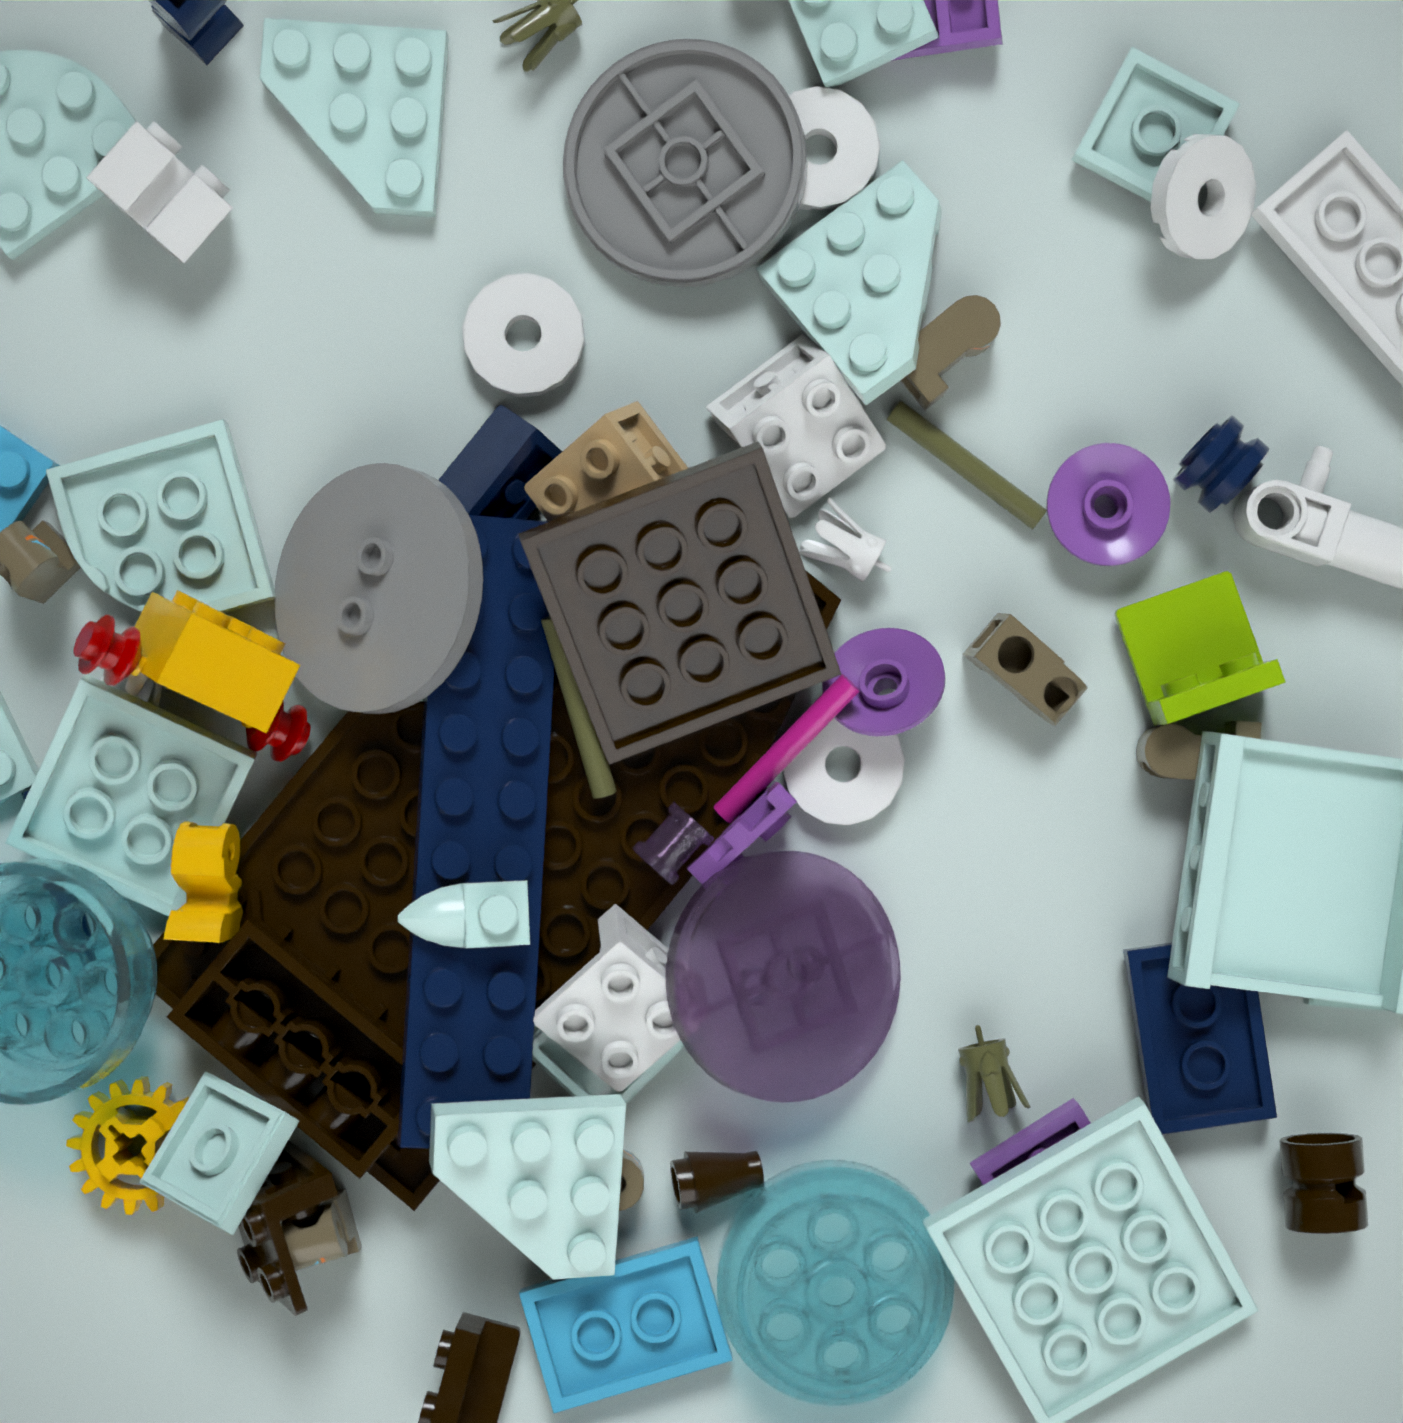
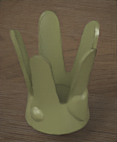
(556, 14)
(989, 1062)

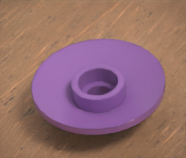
(1133, 486)
(889, 661)

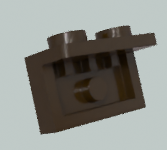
(475, 1374)

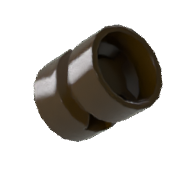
(1323, 1183)

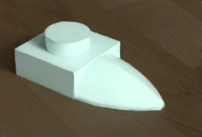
(471, 915)

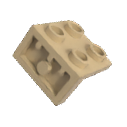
(605, 461)

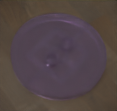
(783, 976)

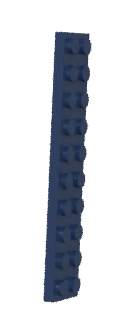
(479, 824)

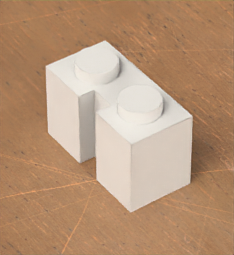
(160, 190)

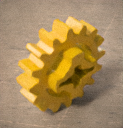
(119, 1128)

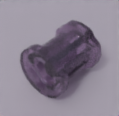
(673, 843)

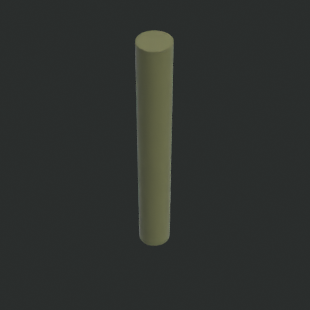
(966, 465)
(589, 746)

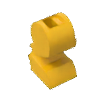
(205, 868)

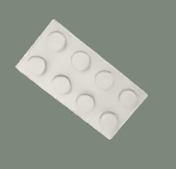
(1346, 236)

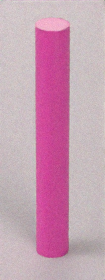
(786, 748)

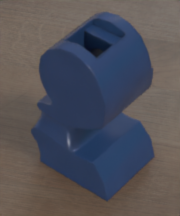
(198, 24)

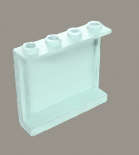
(1293, 873)

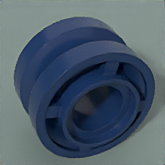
(1221, 464)

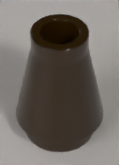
(714, 1177)

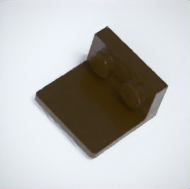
(290, 1193)

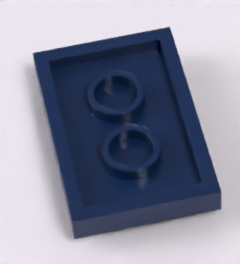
(1197, 1048)

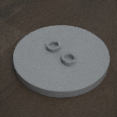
(685, 162)
(378, 588)

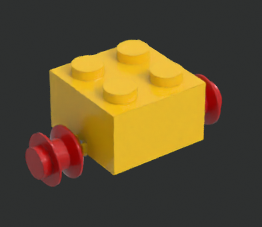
(205, 659)

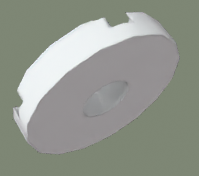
(856, 142)
(1229, 200)
(517, 299)
(852, 800)

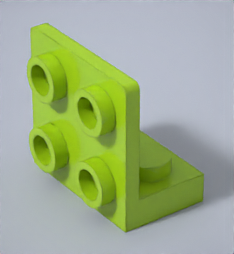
(1194, 649)

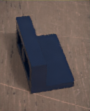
(498, 464)

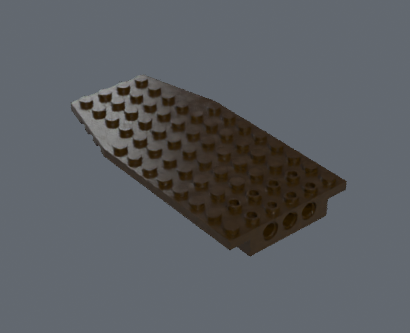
(318, 973)

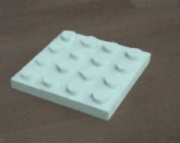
(1091, 1264)

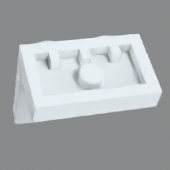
(803, 420)
(616, 1005)

